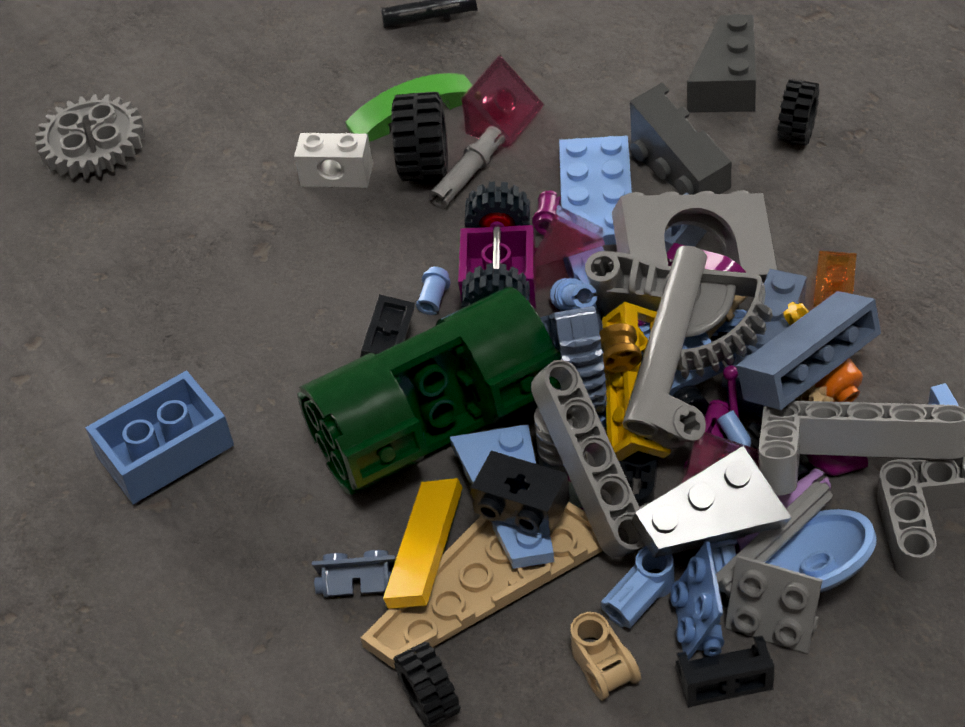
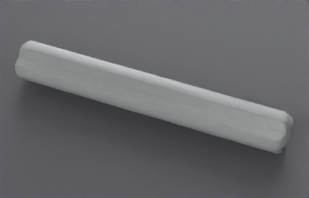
(769, 541)

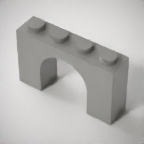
(734, 219)

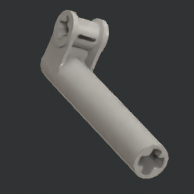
(651, 407)

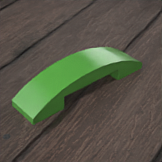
(376, 114)

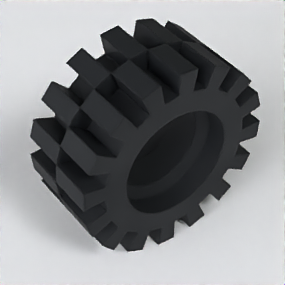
(798, 112)
(427, 684)

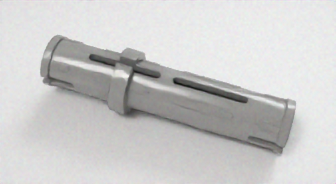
(474, 158)

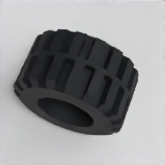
(419, 136)

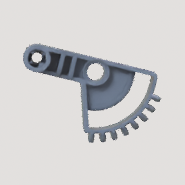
(579, 342)

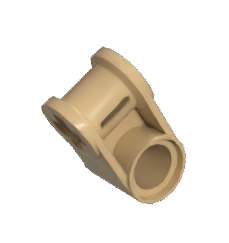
(604, 661)

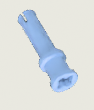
(565, 289)

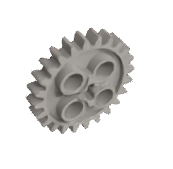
(65, 143)

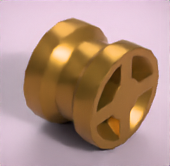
(619, 348)

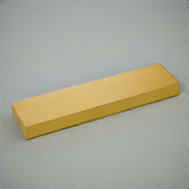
(423, 544)

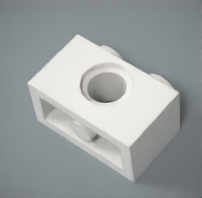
(333, 160)

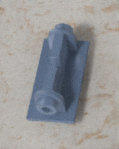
(340, 571)

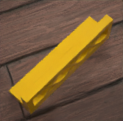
(620, 387)

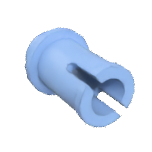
(435, 282)

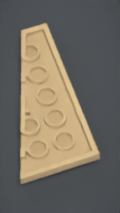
(476, 582)

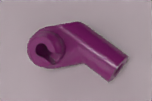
(838, 465)

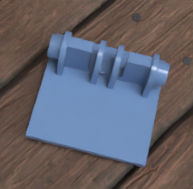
(699, 605)

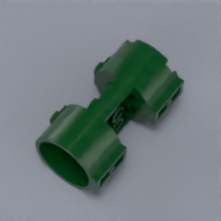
(421, 392)

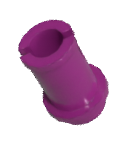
(546, 205)

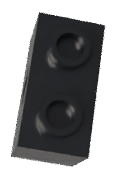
(520, 493)

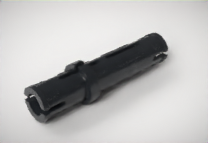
(391, 14)

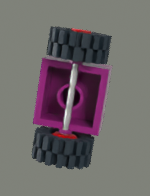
(496, 244)

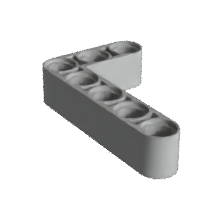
(855, 430)
(593, 439)
(905, 496)

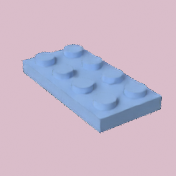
(594, 178)

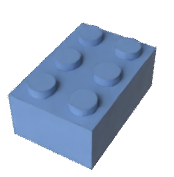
(160, 436)

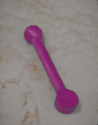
(730, 373)

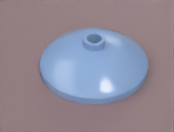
(829, 547)

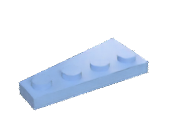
(472, 449)

